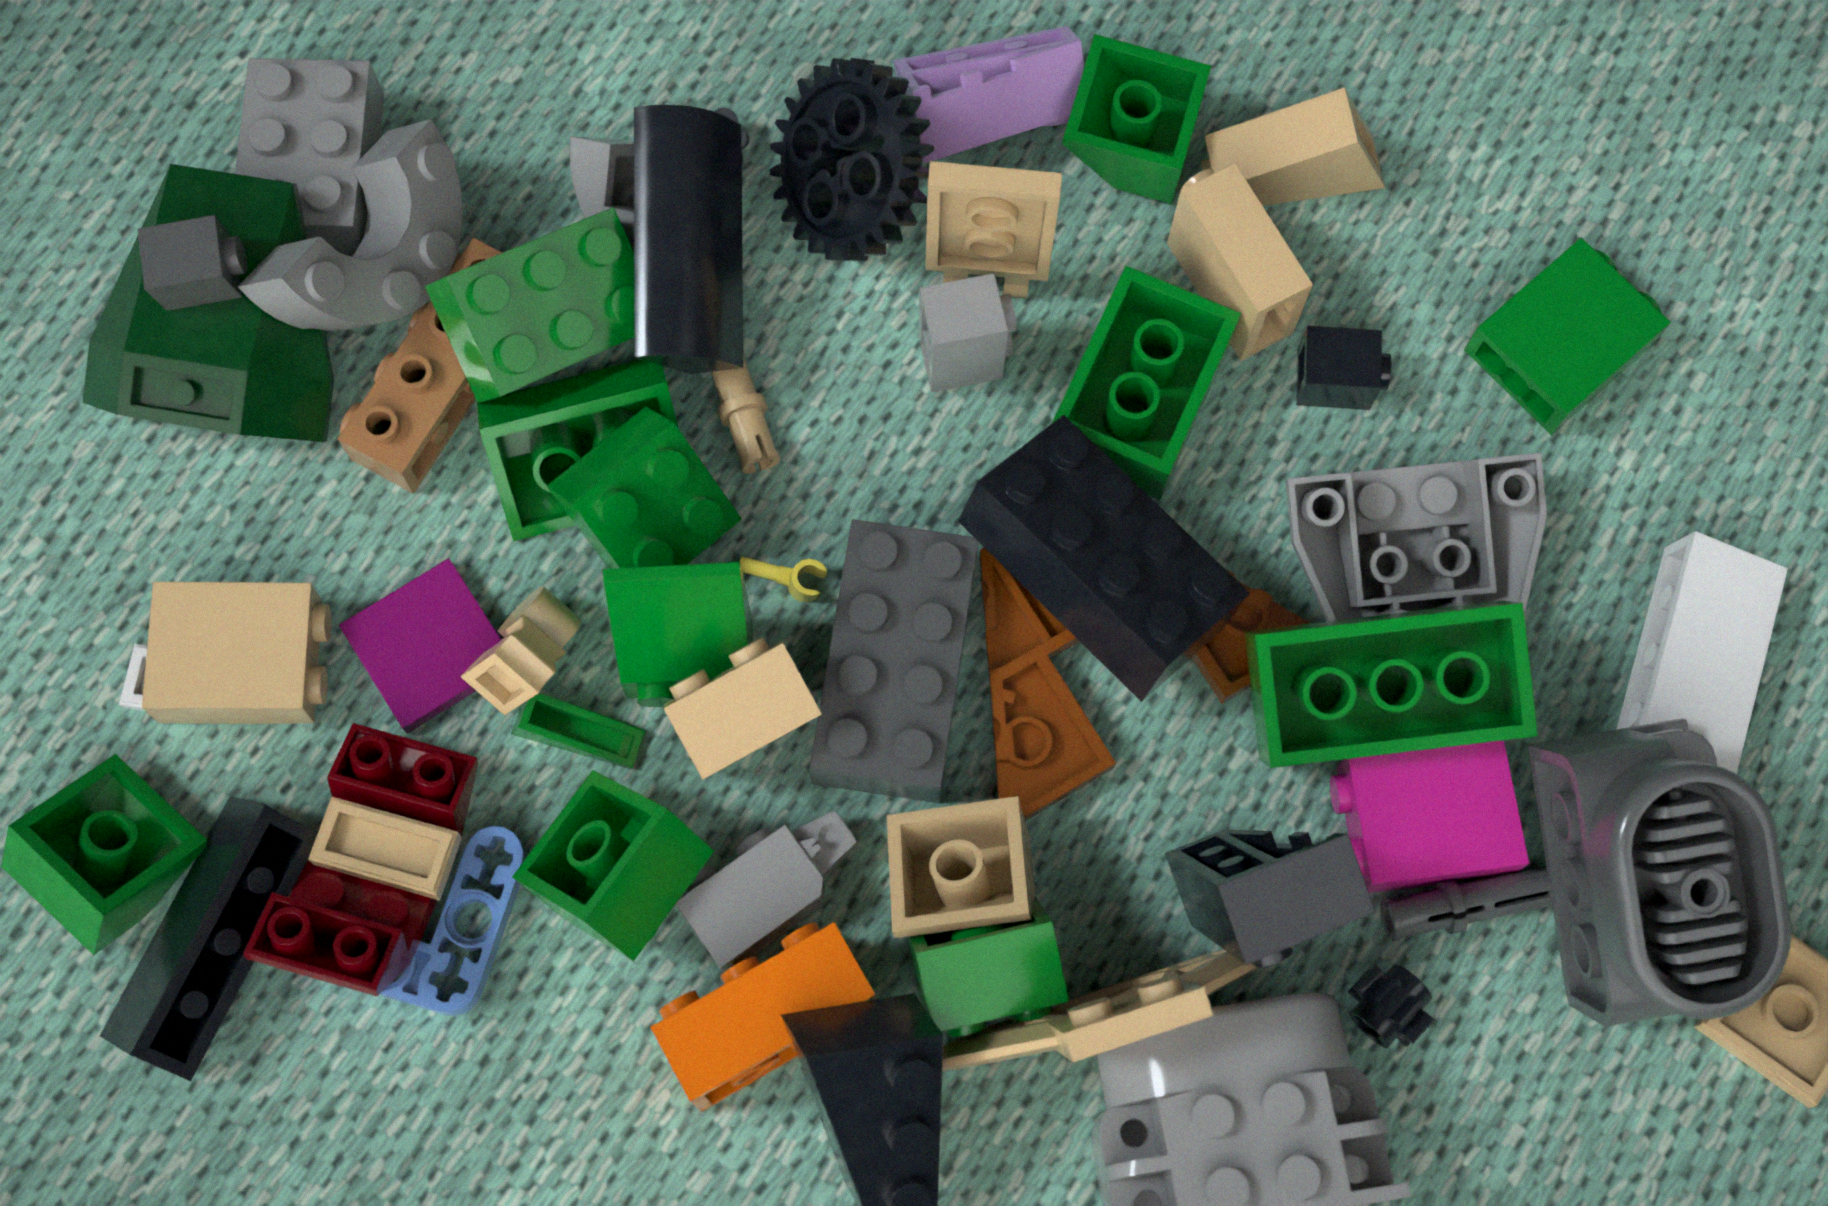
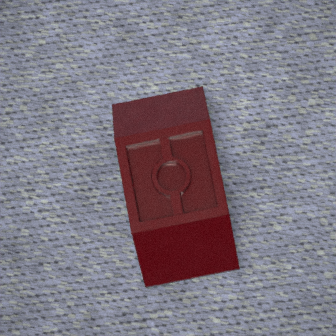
(351, 926)

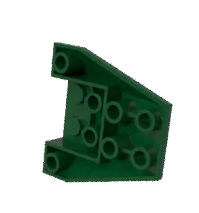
(217, 361)

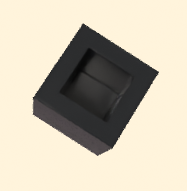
(1341, 368)

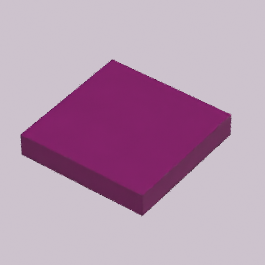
(422, 644)

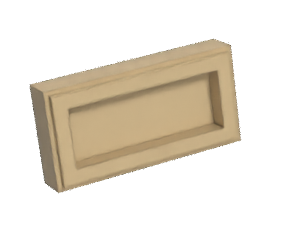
(385, 848)

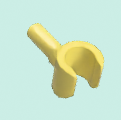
(786, 575)

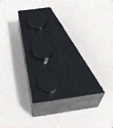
(877, 1094)

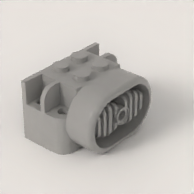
(1243, 1113)

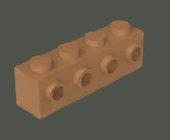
(415, 397)

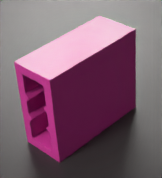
(1431, 815)

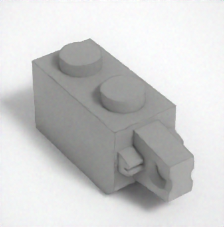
(765, 888)

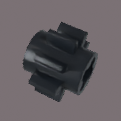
(1391, 1006)

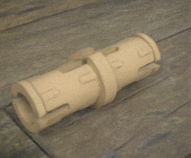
(744, 414)

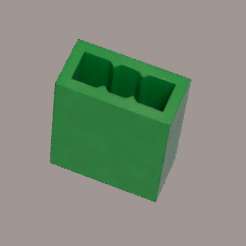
(1566, 335)

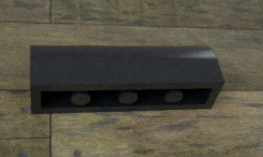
(688, 239)
(199, 947)

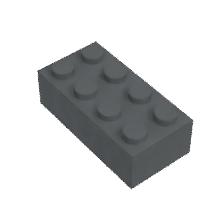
(894, 661)

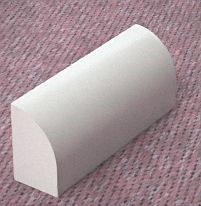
(1705, 642)

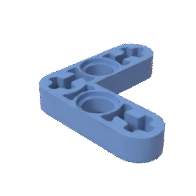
(430, 960)

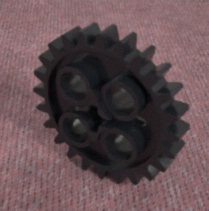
(864, 128)

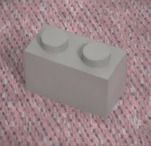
(965, 331)

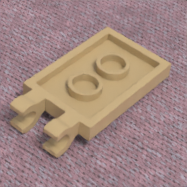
(991, 223)

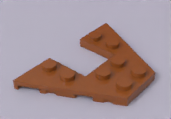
(1039, 729)

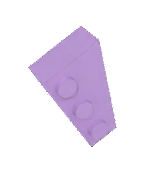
(994, 88)

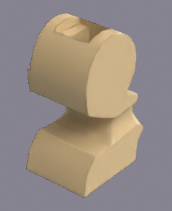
(527, 653)

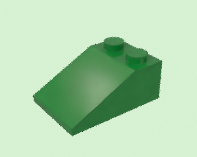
(675, 624)

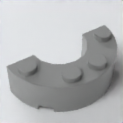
(406, 244)

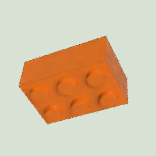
(738, 1029)

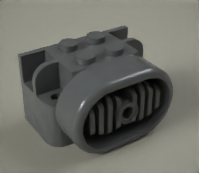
(1659, 875)

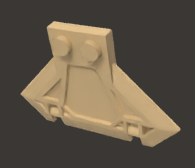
(1107, 1015)

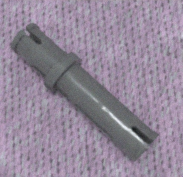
(1457, 905)

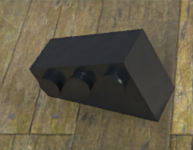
(1266, 894)

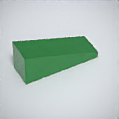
(578, 730)

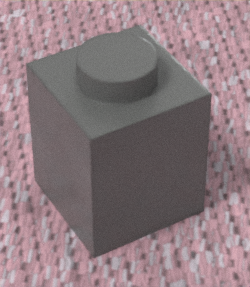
(191, 262)

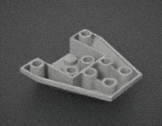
(1419, 535)

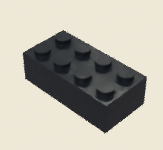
(1102, 556)

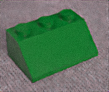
(551, 426)

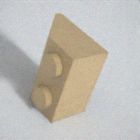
(740, 707)
(959, 867)

